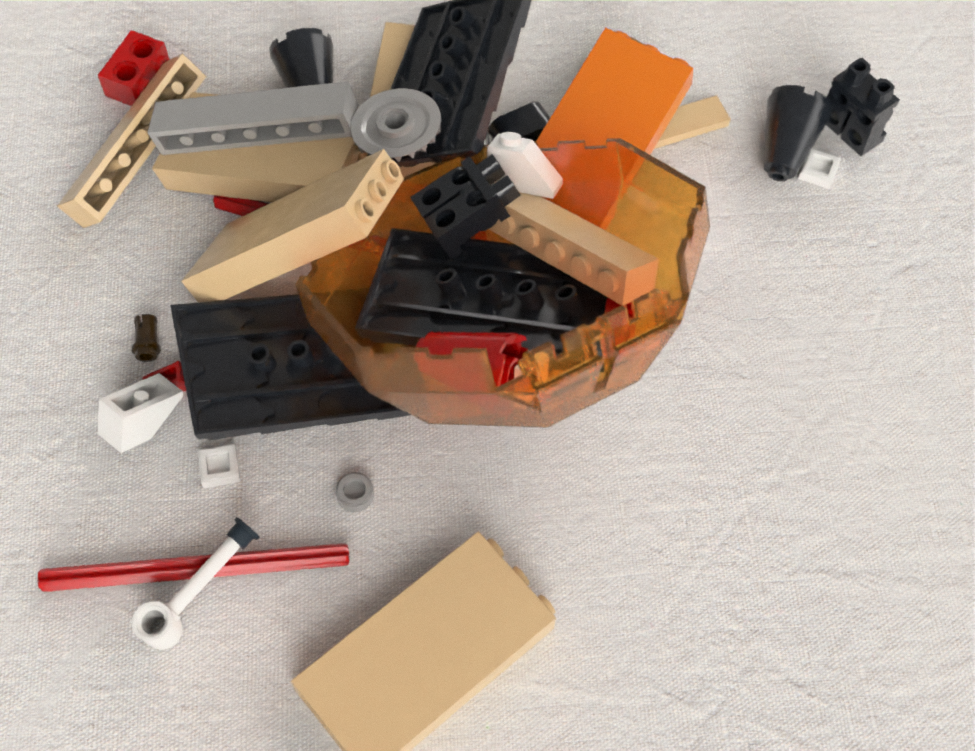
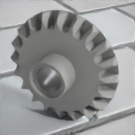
(397, 122)

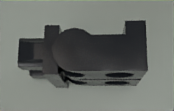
(861, 106)
(465, 202)

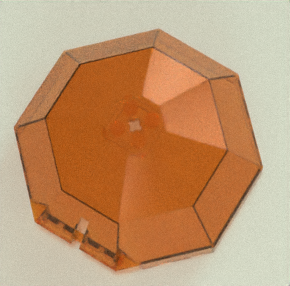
(605, 185)

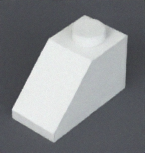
(525, 165)
(136, 411)

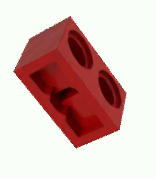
(132, 67)

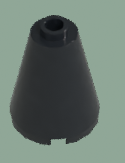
(303, 57)
(792, 129)

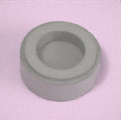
(354, 492)

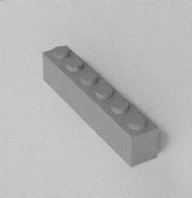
(253, 118)

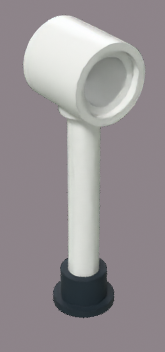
(238, 537)

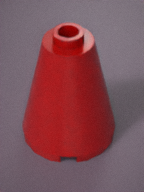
(501, 348)

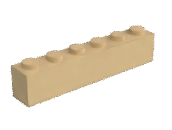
(127, 145)
(579, 248)

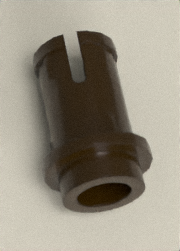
(146, 343)

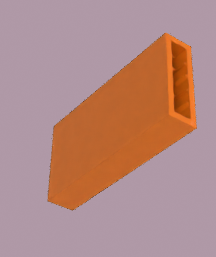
(620, 93)

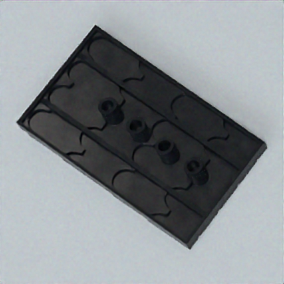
(461, 63)
(478, 291)
(264, 370)

